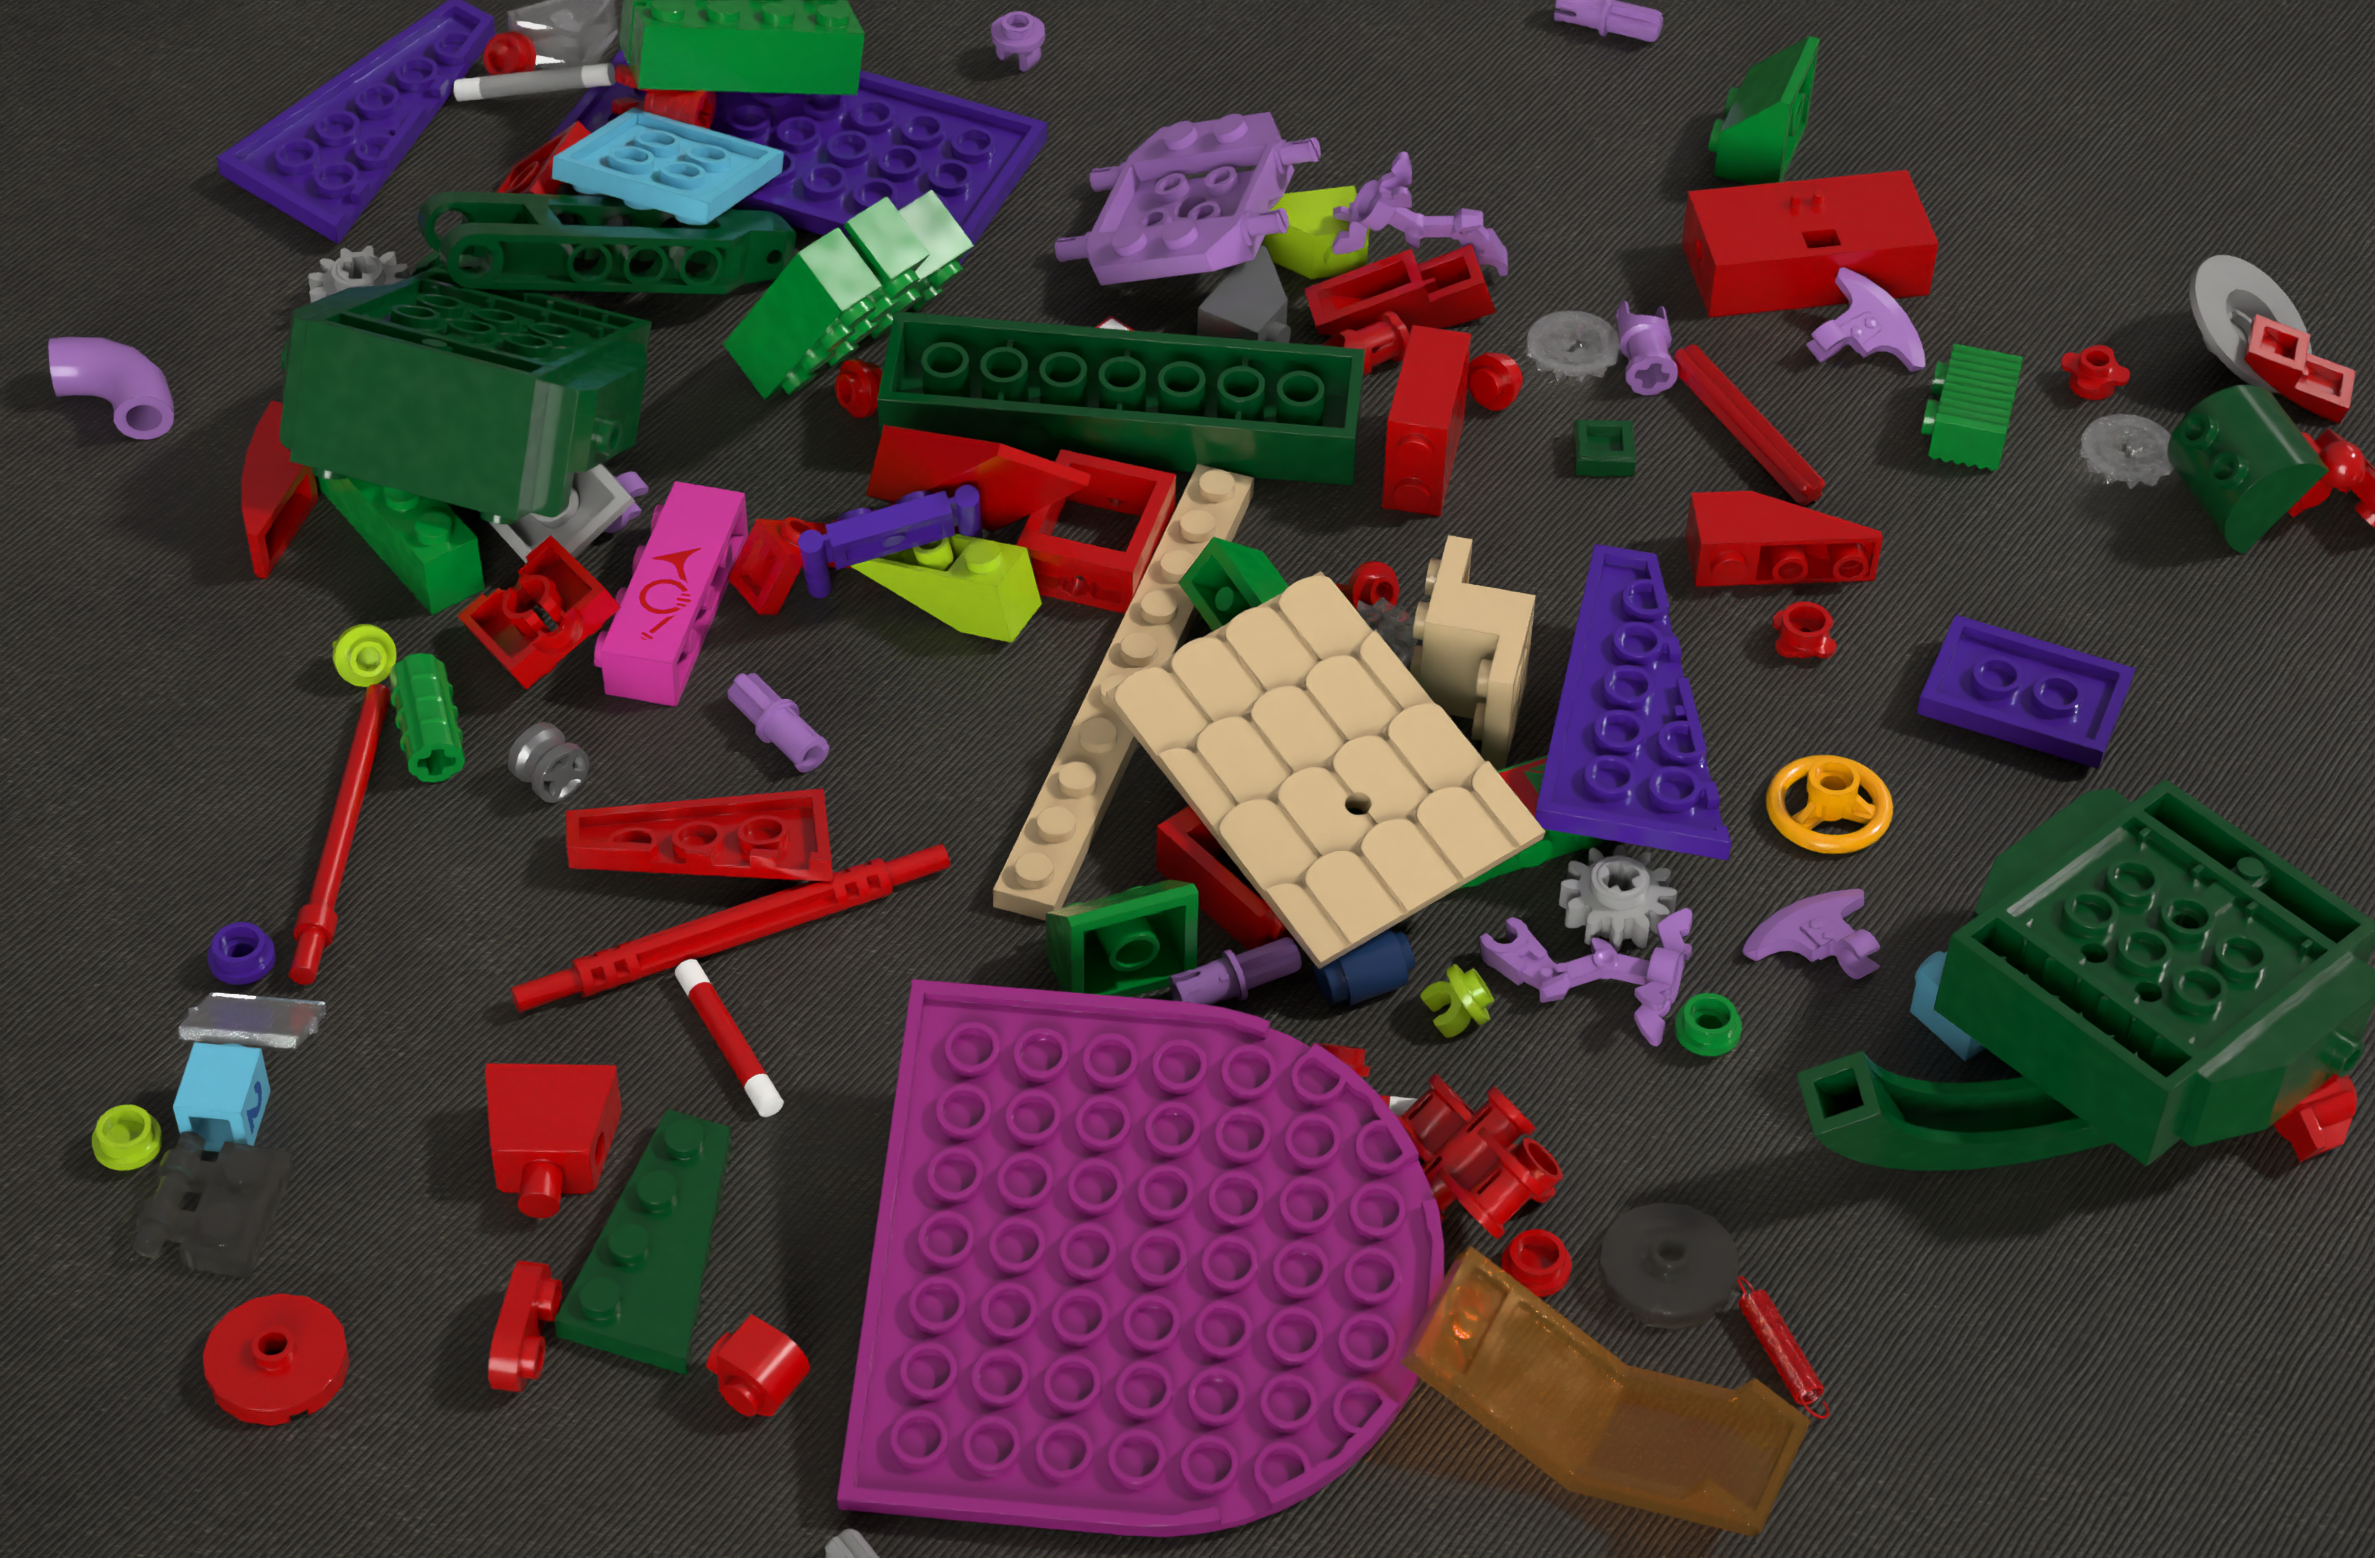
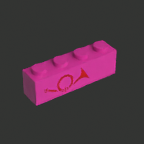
(672, 594)

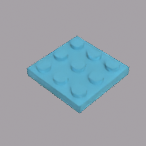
(667, 166)

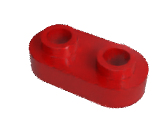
(517, 1342)

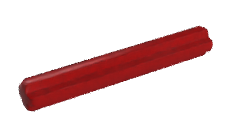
(1748, 425)

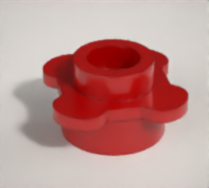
(2094, 372)
(1804, 631)

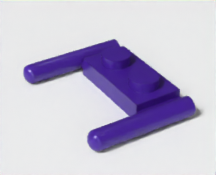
(873, 534)

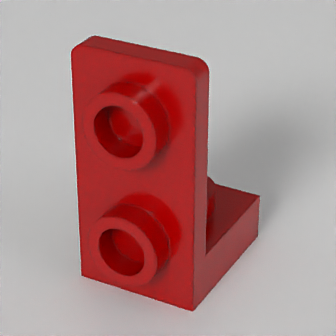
(771, 562)

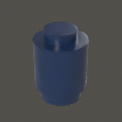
(1367, 970)

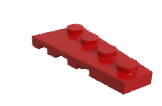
(722, 836)

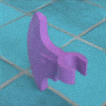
(1869, 326)
(1817, 931)

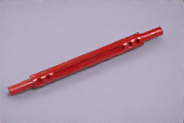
(729, 928)

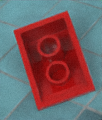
(1007, 479)

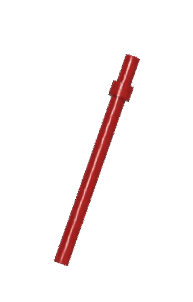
(317, 919)

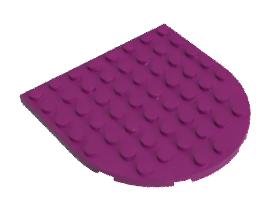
(1130, 1268)

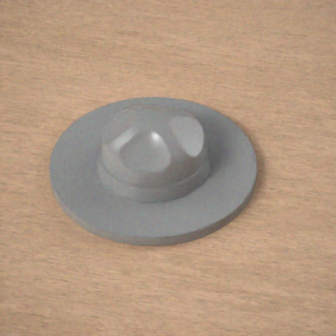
(2224, 301)

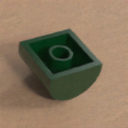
(2243, 461)

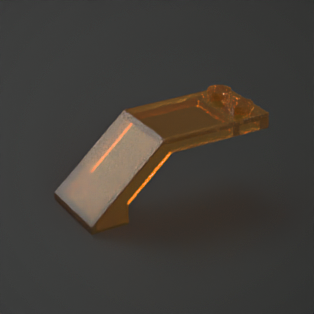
(1594, 1419)

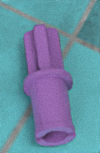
(1611, 17)
(778, 721)
(1236, 974)

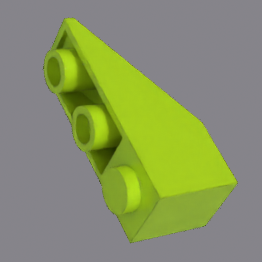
(964, 582)

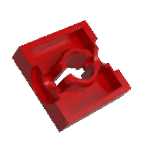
(517, 634)

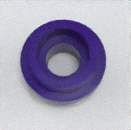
(241, 954)

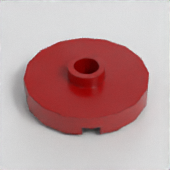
(273, 1387)

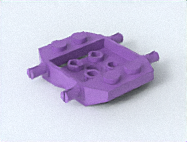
(1178, 226)

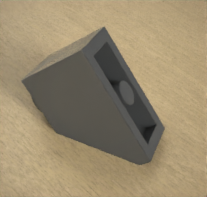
(1247, 304)

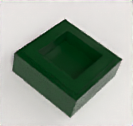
(1603, 448)

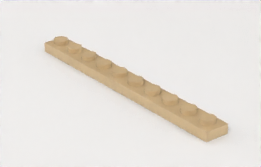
(1099, 742)

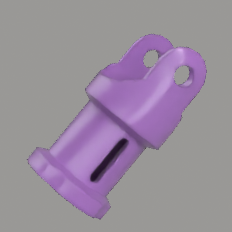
(1646, 345)

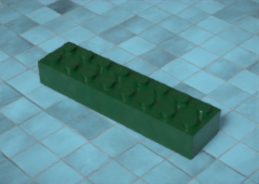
(1128, 395)

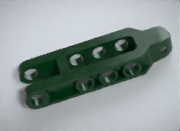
(533, 251)

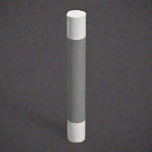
(534, 82)

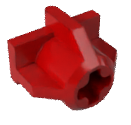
(2320, 1118)

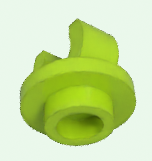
(364, 655)
(1467, 998)

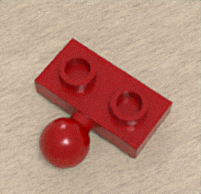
(2348, 471)

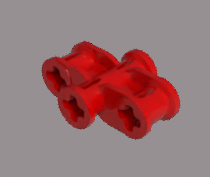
(1470, 1154)

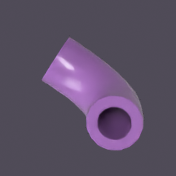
(117, 374)

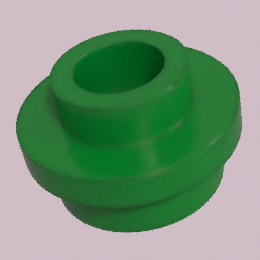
(1708, 1025)

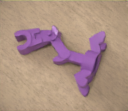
(1385, 203)
(1661, 976)

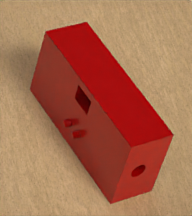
(1789, 239)

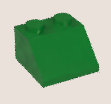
(1766, 116)
(1125, 940)

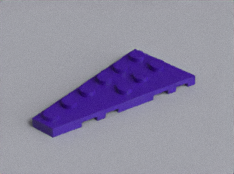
(350, 134)
(1627, 727)

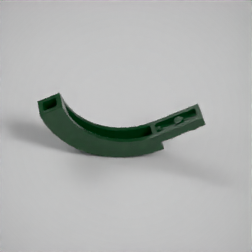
(1936, 1124)

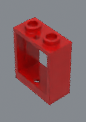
(1108, 573)
(1188, 854)

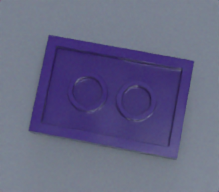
(2026, 691)

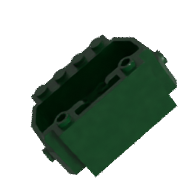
(461, 391)
(2160, 972)

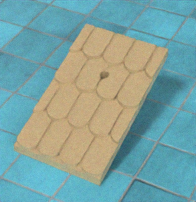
(1291, 726)

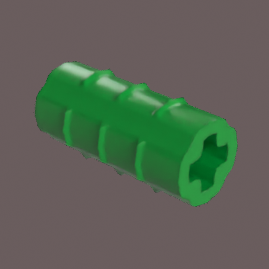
(427, 717)

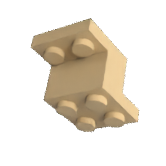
(1473, 649)

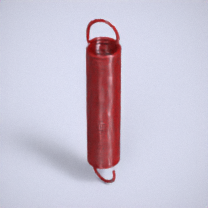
(1781, 1347)

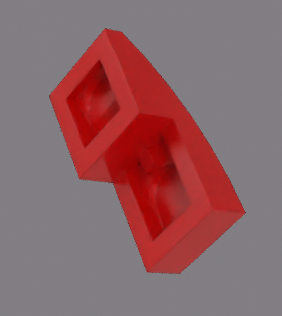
(2282, 361)

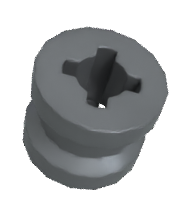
(548, 762)

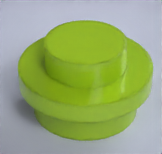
(126, 1138)

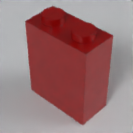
(1426, 420)

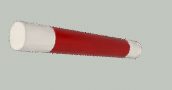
(729, 1038)

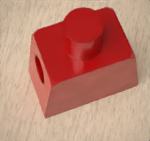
(550, 1129)

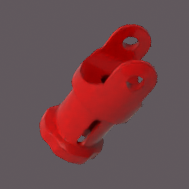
(1381, 340)

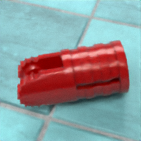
(680, 105)

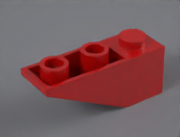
(1770, 541)

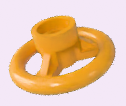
(1831, 796)

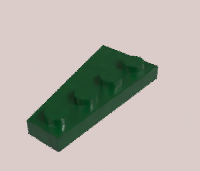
(651, 1258)

